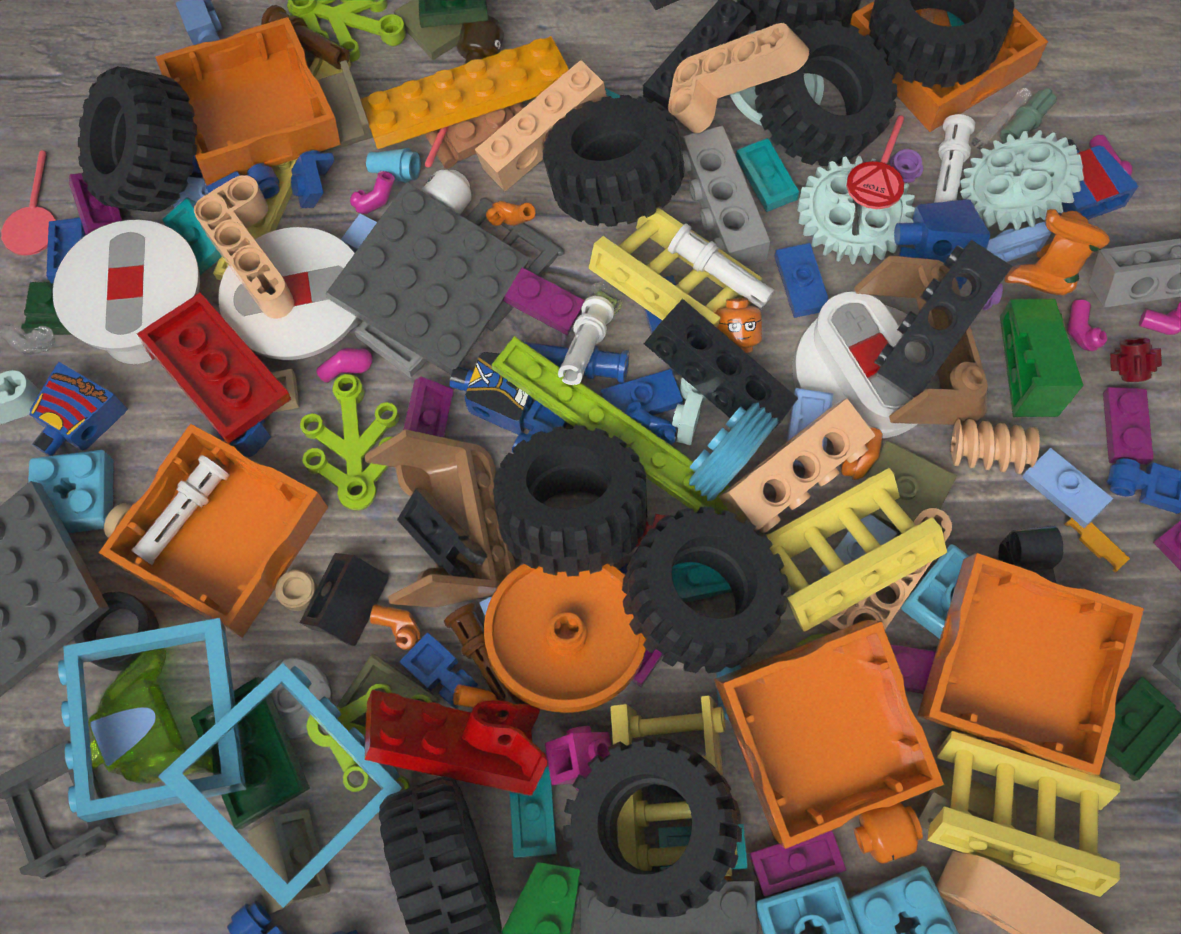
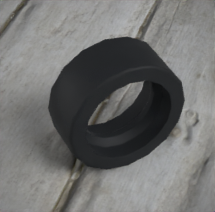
(116, 601)

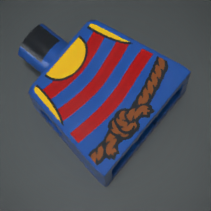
(73, 411)

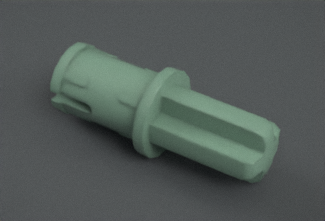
(1029, 115)

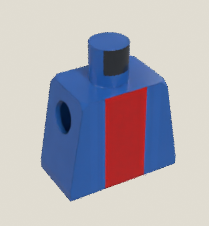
(1104, 184)

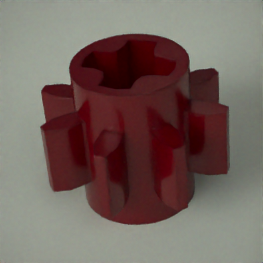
(1135, 359)

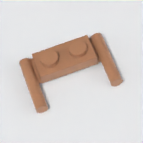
(467, 135)

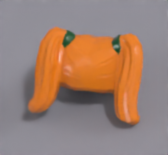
(1064, 257)

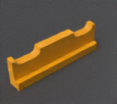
(1099, 544)

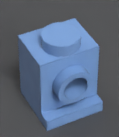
(200, 20)

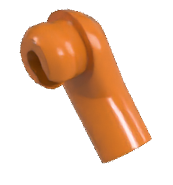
(510, 213)
(861, 466)
(401, 623)
(470, 696)

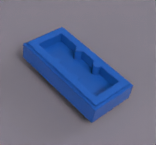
(61, 238)
(801, 279)
(654, 392)

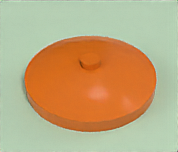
(562, 638)

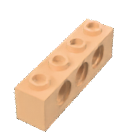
(521, 141)
(848, 435)

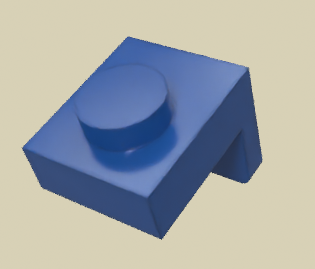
(306, 178)

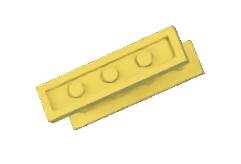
(644, 283)
(868, 573)
(637, 812)
(1015, 849)

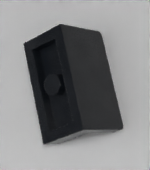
(345, 598)

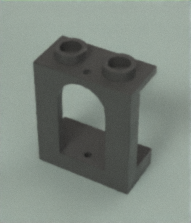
(17, 789)

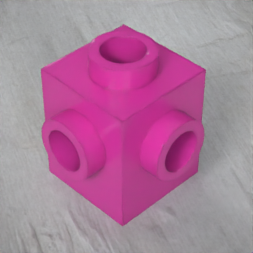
(578, 748)

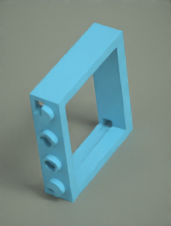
(75, 715)
(326, 715)

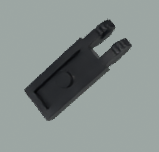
(439, 534)

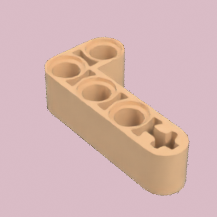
(730, 69)
(225, 219)
(872, 607)
(1004, 898)

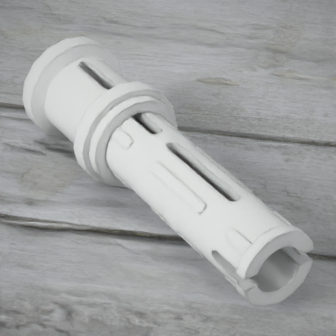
(953, 153)
(708, 259)
(589, 330)
(149, 548)

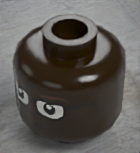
(480, 39)

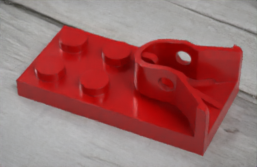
(214, 367)
(456, 742)

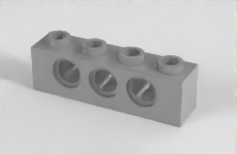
(713, 151)
(1137, 273)

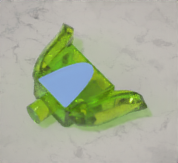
(135, 726)

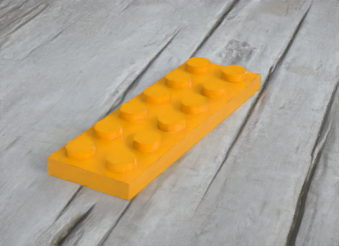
(463, 92)

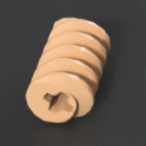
(994, 444)

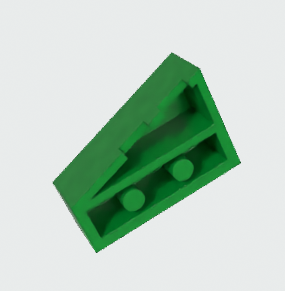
(1038, 358)
(546, 902)

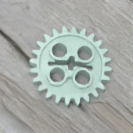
(1023, 179)
(822, 206)

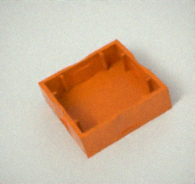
(252, 100)
(931, 106)
(233, 547)
(1031, 663)
(828, 732)

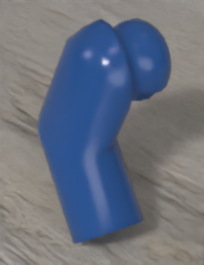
(657, 425)

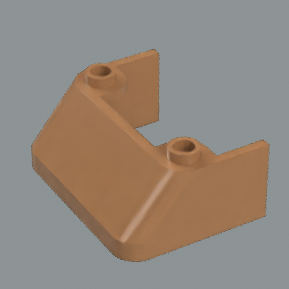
(961, 374)
(462, 482)

